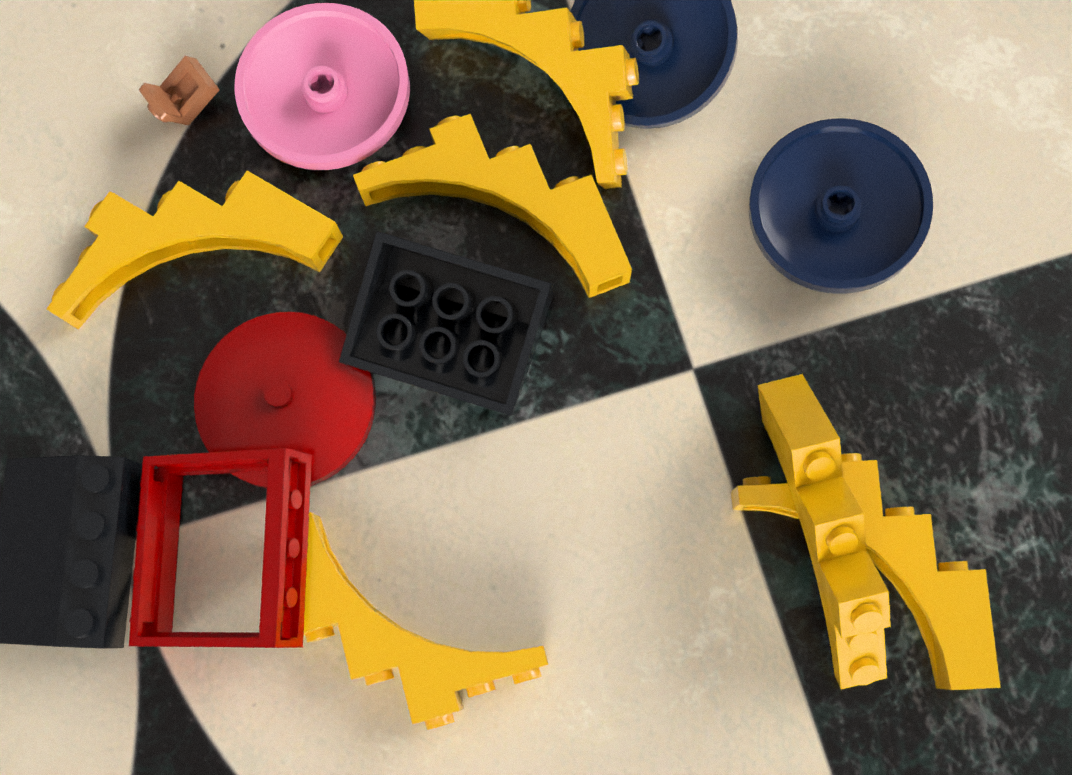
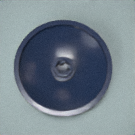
(679, 49)
(840, 205)

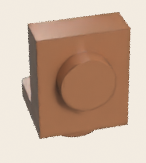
(181, 93)

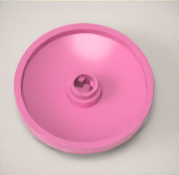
(322, 86)

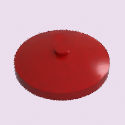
(284, 388)

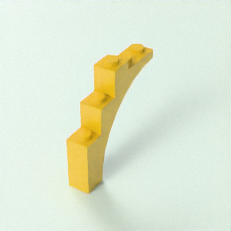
(551, 42)
(458, 166)
(188, 223)
(833, 527)
(947, 604)
(377, 644)

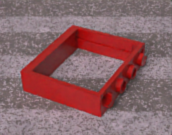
(283, 553)

